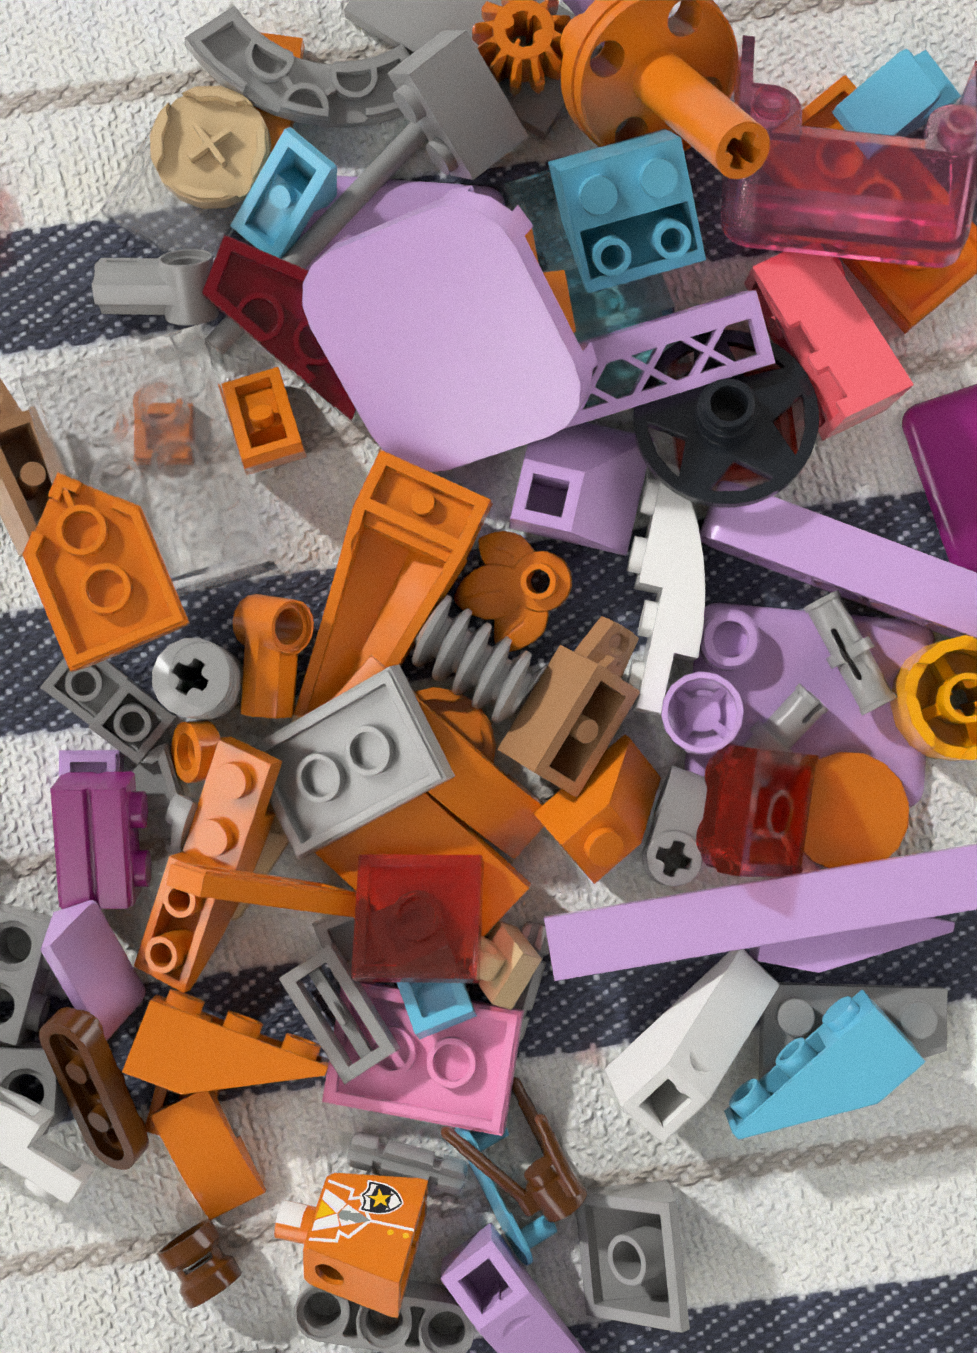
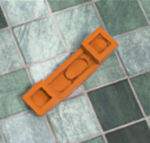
(480, 791)

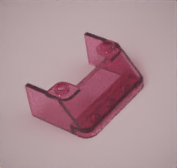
(851, 188)

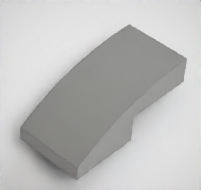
(111, 706)

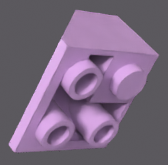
(581, 487)

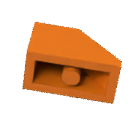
(608, 813)

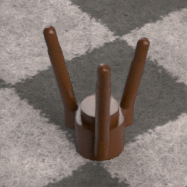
(551, 1181)

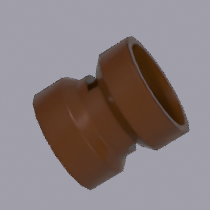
(207, 1273)

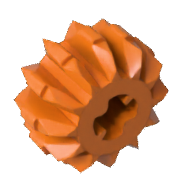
(511, 60)

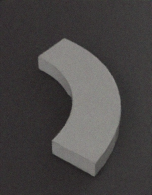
(292, 87)

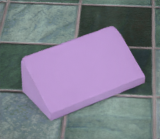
(92, 965)

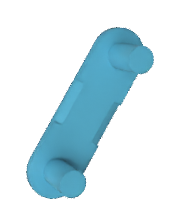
(519, 1239)

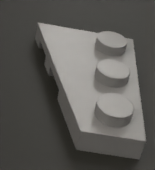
(800, 1007)

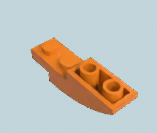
(224, 833)

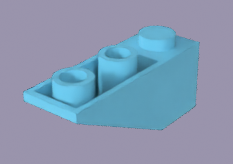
(837, 1069)

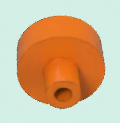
(194, 749)

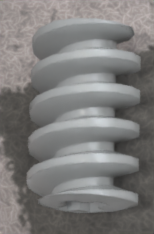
(475, 661)
(180, 694)

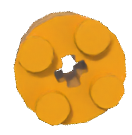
(923, 699)

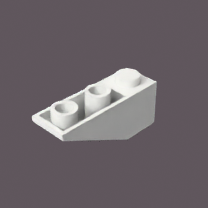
(691, 1045)

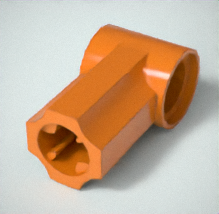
(272, 636)

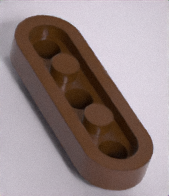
(94, 1087)

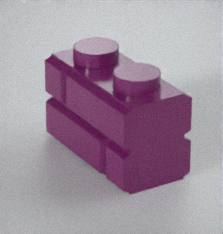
(99, 839)

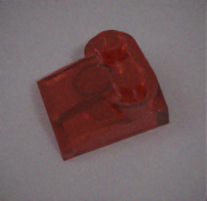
(756, 811)

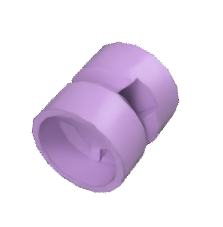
(702, 713)

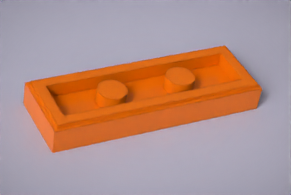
(261, 889)

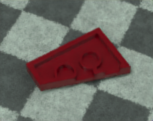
(266, 303)

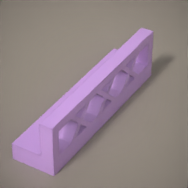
(672, 328)

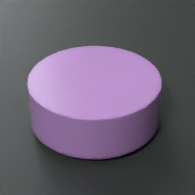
(729, 640)

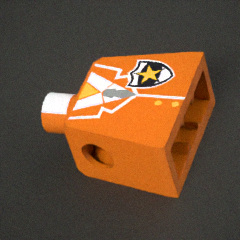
(359, 1237)

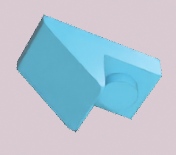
(897, 96)
(286, 194)

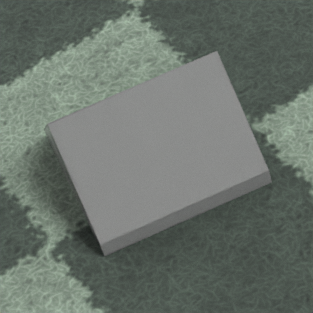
(633, 1255)

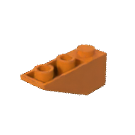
(200, 1052)

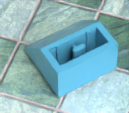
(628, 209)

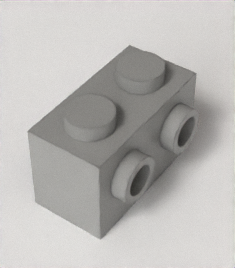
(456, 105)

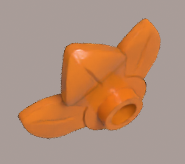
(505, 591)

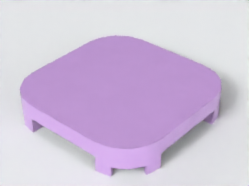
(448, 333)

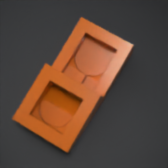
(208, 1153)

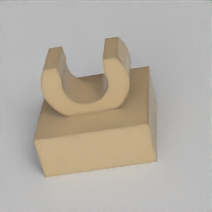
(506, 964)

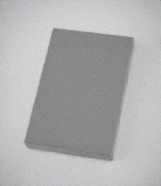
(353, 761)

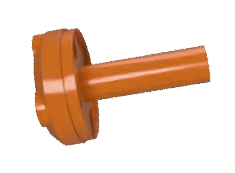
(660, 77)

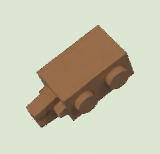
(22, 472)
(575, 708)

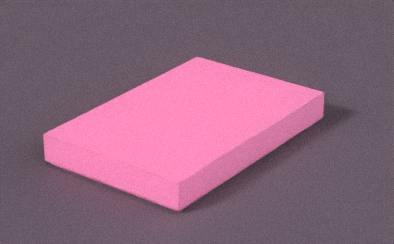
(444, 1079)

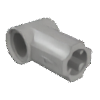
(156, 286)

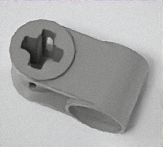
(676, 820)

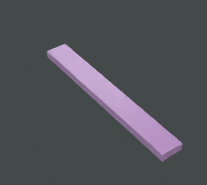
(762, 912)

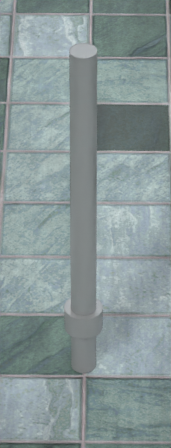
(336, 217)

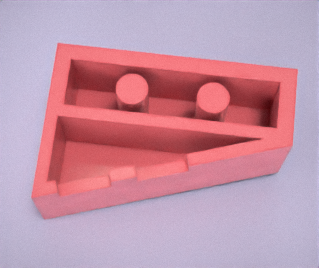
(831, 335)

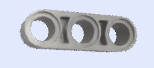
(411, 1334)

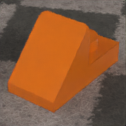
(263, 421)

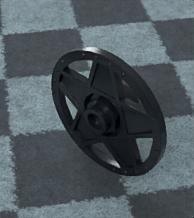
(729, 425)

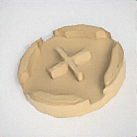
(209, 146)

